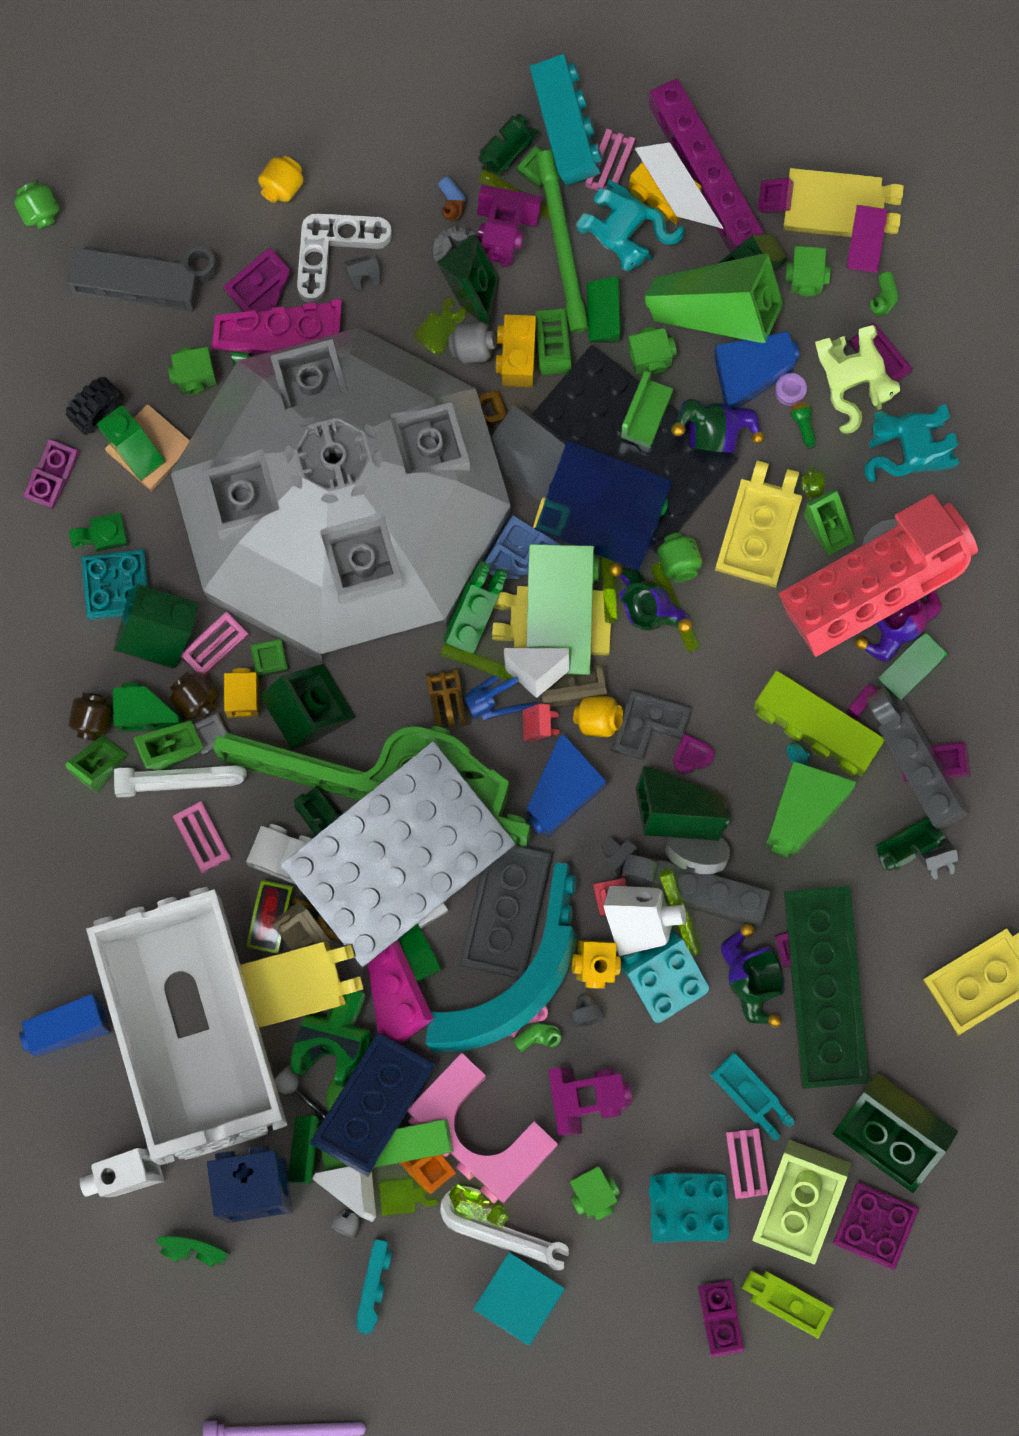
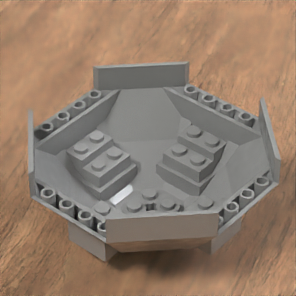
(350, 544)

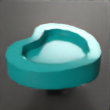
(797, 754)

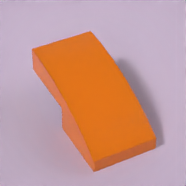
(429, 1171)

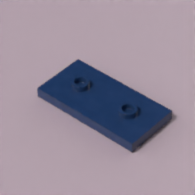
(372, 1104)

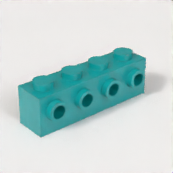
(565, 119)

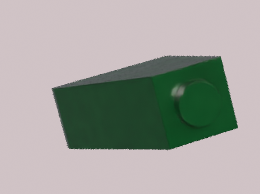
(679, 808)

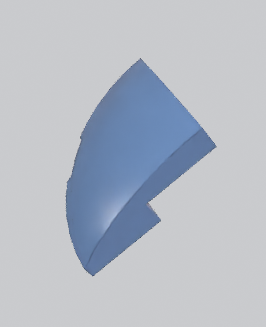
(512, 548)

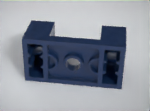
(264, 1193)

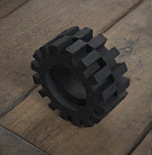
(94, 404)

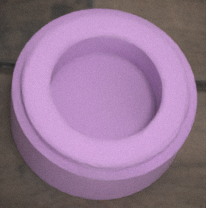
(790, 389)

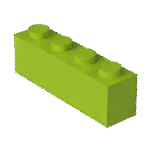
(818, 724)

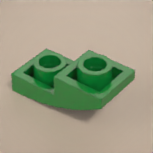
(183, 1247)

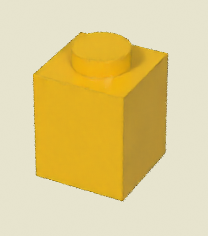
(241, 693)

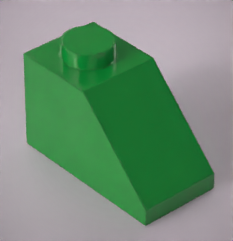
(130, 442)
(140, 710)

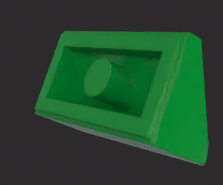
(603, 310)
(302, 1152)

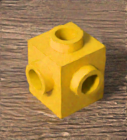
(587, 955)

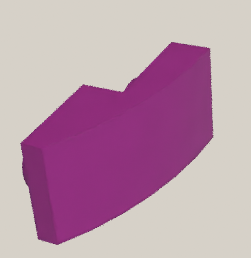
(52, 473)
(720, 1319)

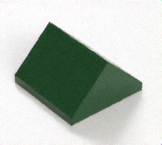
(471, 277)

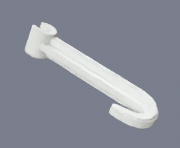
(129, 782)
(502, 1237)

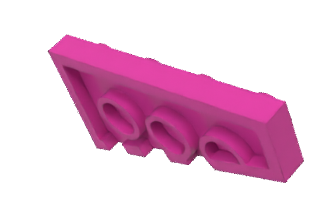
(275, 328)

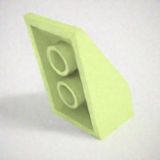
(802, 1202)

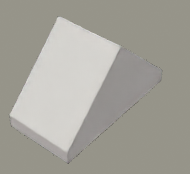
(537, 667)
(351, 1189)

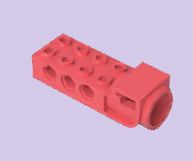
(882, 576)

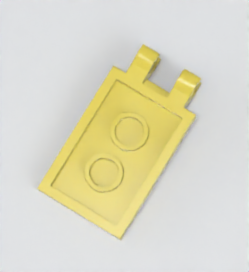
(828, 201)
(760, 528)
(518, 626)
(978, 982)
(298, 983)

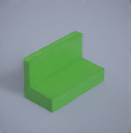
(646, 411)

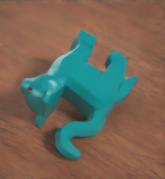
(624, 219)
(917, 444)

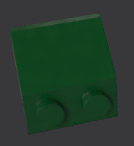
(155, 626)
(306, 705)

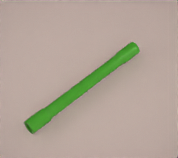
(574, 304)

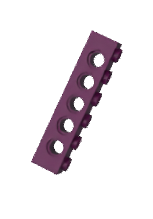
(703, 162)

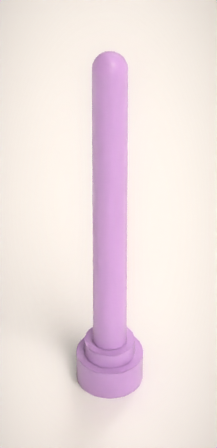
(212, 1428)

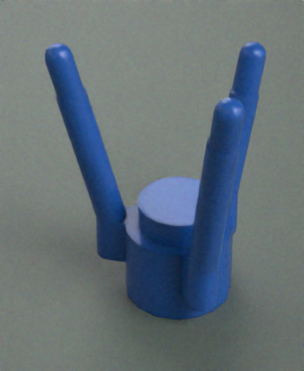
(481, 700)

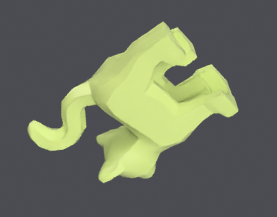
(851, 370)

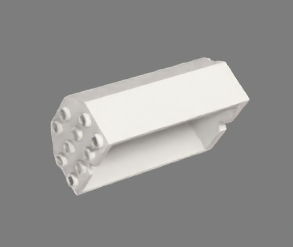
(198, 1088)

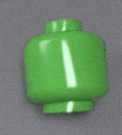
(36, 205)
(679, 557)

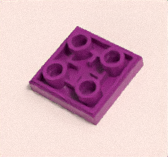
(875, 1226)

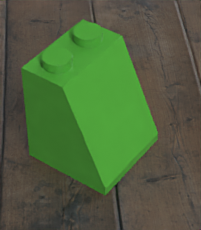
(805, 807)

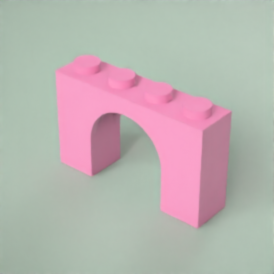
(499, 1173)

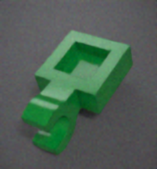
(105, 533)

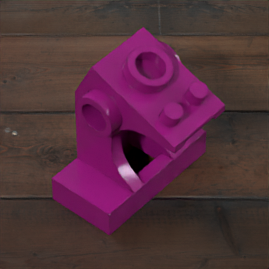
(503, 237)
(610, 1091)

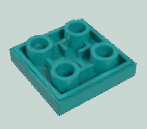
(109, 579)
(519, 1299)

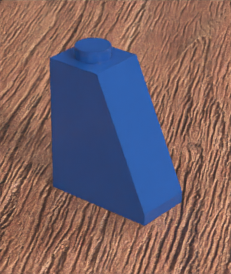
(752, 367)
(563, 788)
(64, 1026)

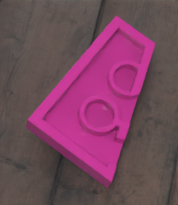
(396, 995)

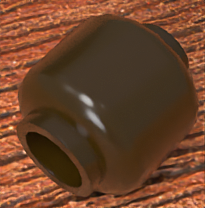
(194, 695)
(90, 716)

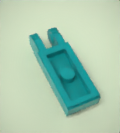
(750, 1094)
(372, 1289)

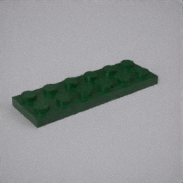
(826, 987)

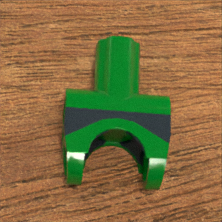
(333, 1036)

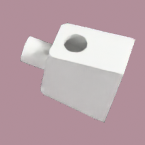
(640, 918)
(122, 1174)

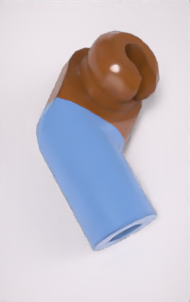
(455, 199)

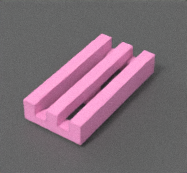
(618, 140)
(223, 653)
(213, 861)
(743, 1134)

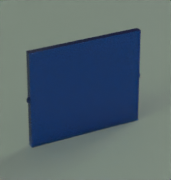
(603, 505)

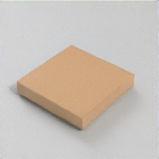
(166, 440)

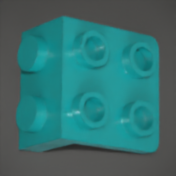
(665, 977)
(688, 1207)

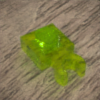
(436, 329)
(400, 1197)
(473, 1205)

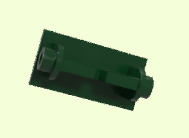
(498, 155)
(315, 810)
(902, 846)

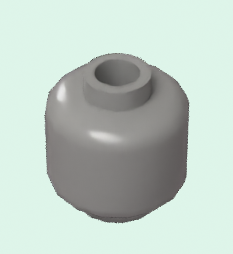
(472, 342)

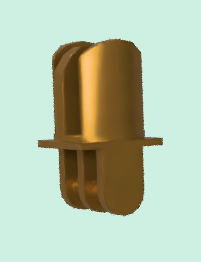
(446, 695)

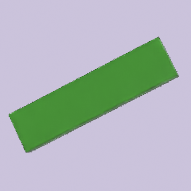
(408, 1144)

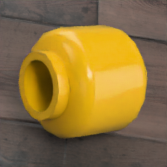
(280, 179)
(598, 716)

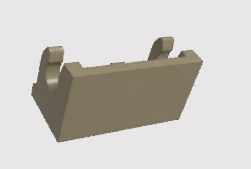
(574, 687)
(299, 928)

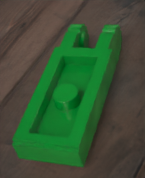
(474, 609)

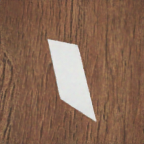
(677, 184)

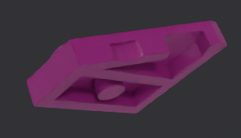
(259, 283)

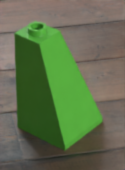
(722, 298)

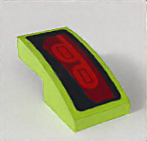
(271, 902)

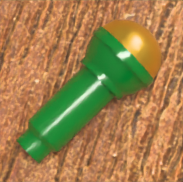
(801, 413)

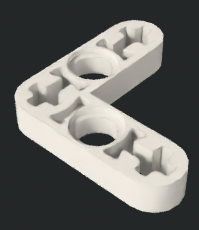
(322, 242)

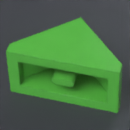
(829, 522)
(168, 746)
(96, 763)

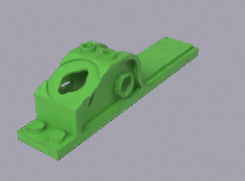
(357, 784)

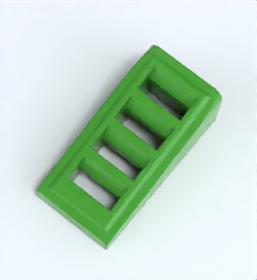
(553, 360)

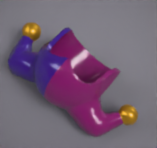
(901, 627)

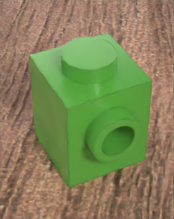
(807, 271)
(651, 351)
(192, 370)
(594, 1194)

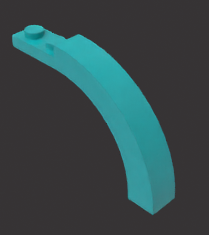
(528, 995)

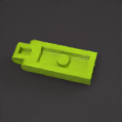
(788, 1302)

